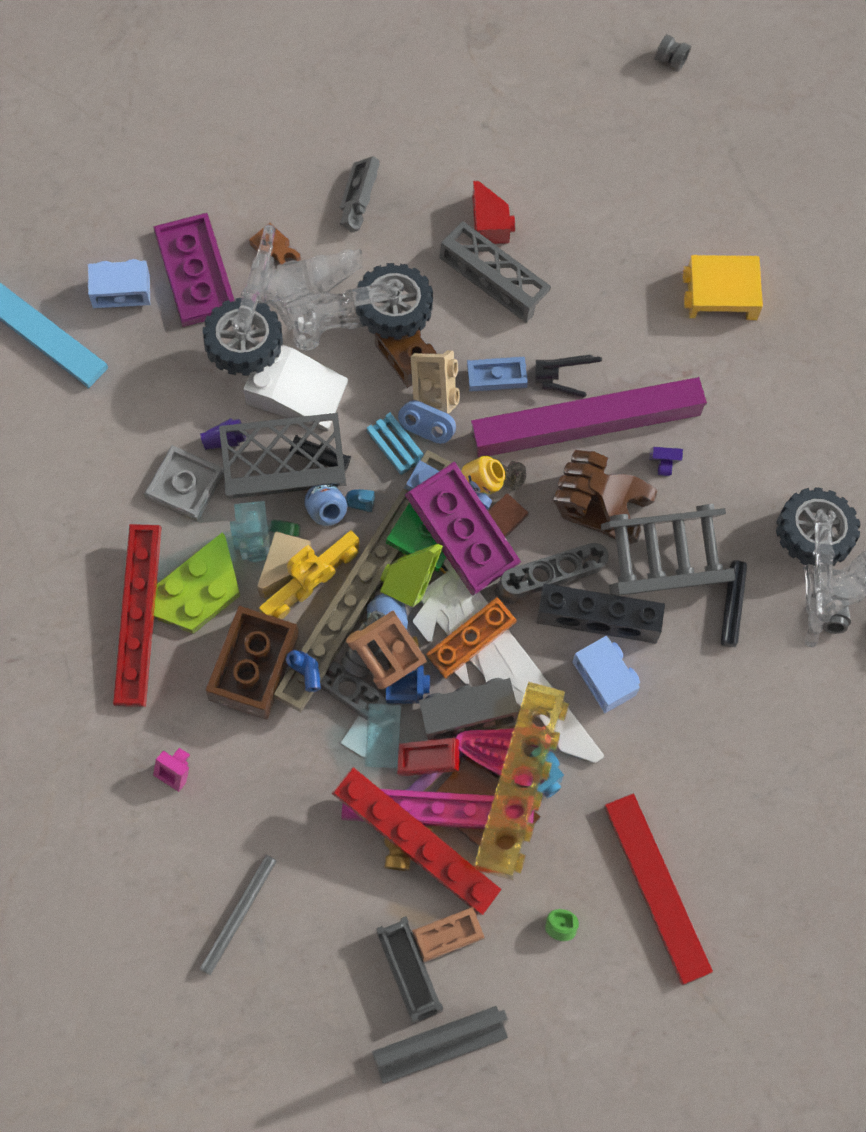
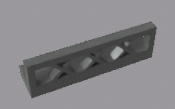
(487, 278)

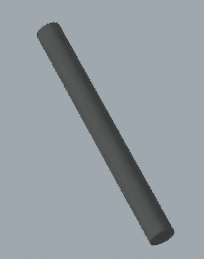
(238, 915)

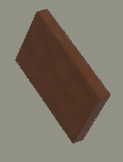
(476, 780)

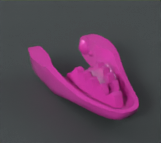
(490, 750)

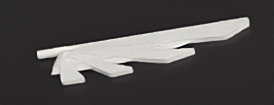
(451, 606)

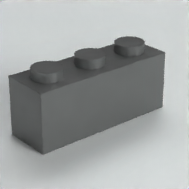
(470, 708)

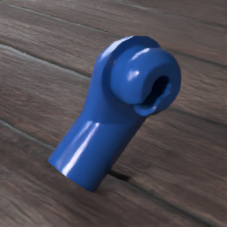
(307, 667)

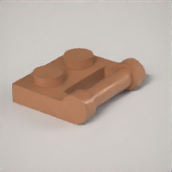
(396, 645)

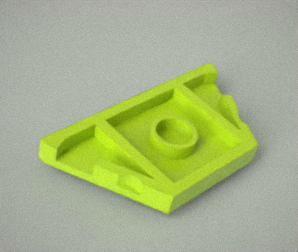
(198, 588)

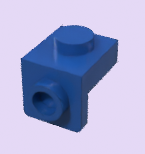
(409, 688)

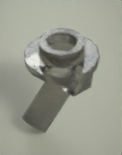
(514, 475)

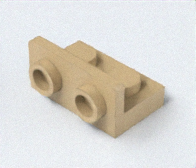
(435, 380)

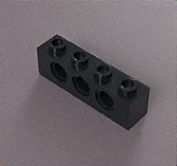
(600, 613)

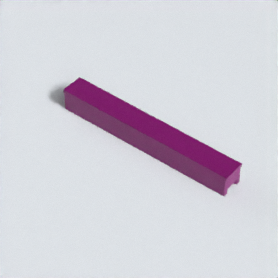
(588, 417)

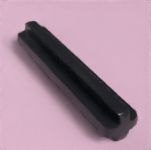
(734, 605)

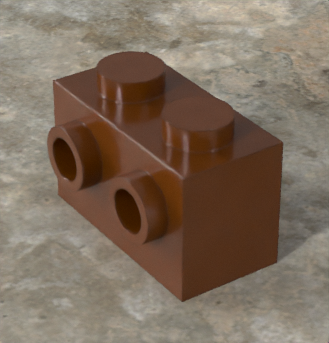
(399, 353)

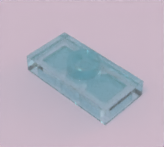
(382, 735)

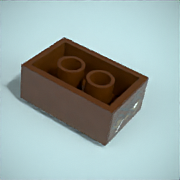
(252, 662)

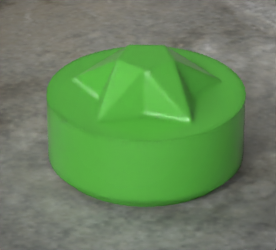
(561, 925)

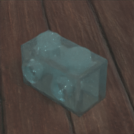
(251, 531)

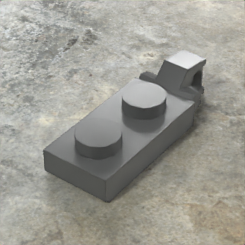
(358, 192)

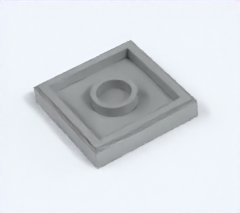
(184, 483)

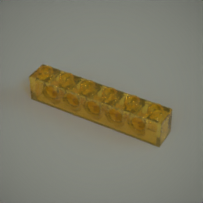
(536, 701)

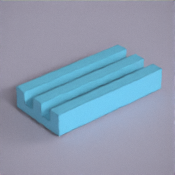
(382, 425)

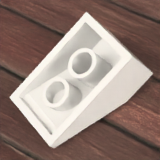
(296, 387)

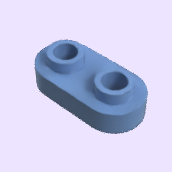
(426, 420)

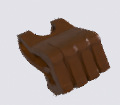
(591, 496)

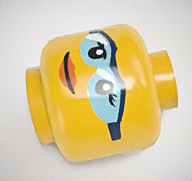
(484, 475)

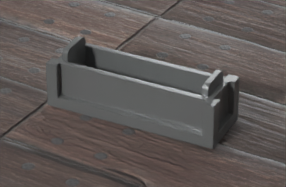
(409, 971)

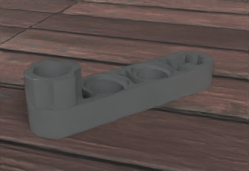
(555, 574)

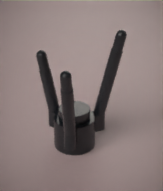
(548, 370)

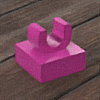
(172, 769)

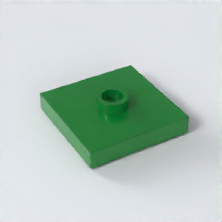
(412, 535)

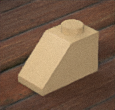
(275, 569)

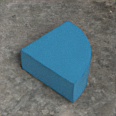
(361, 499)

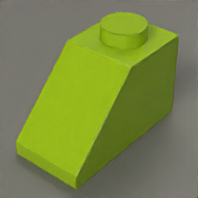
(410, 575)

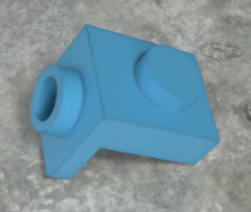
(553, 785)

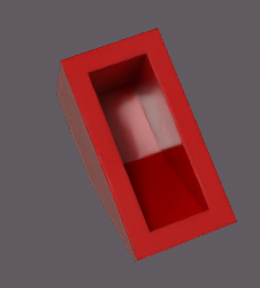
(491, 215)

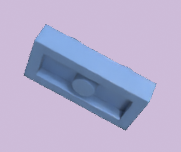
(497, 374)

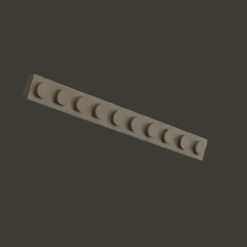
(349, 601)

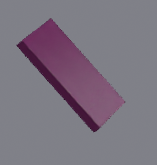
(193, 267)
(463, 528)

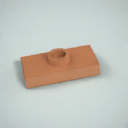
(448, 934)

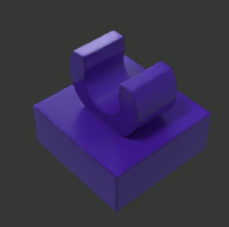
(665, 457)

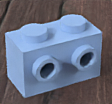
(119, 284)
(606, 674)

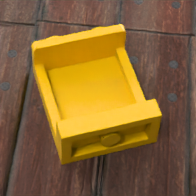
(723, 284)

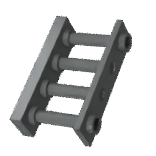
(685, 573)

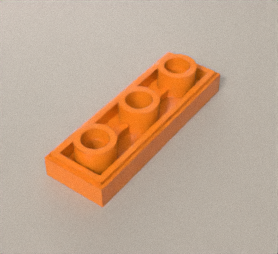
(456, 650)

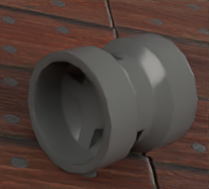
(672, 52)

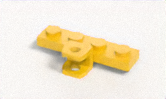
(308, 572)

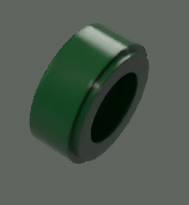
(285, 527)

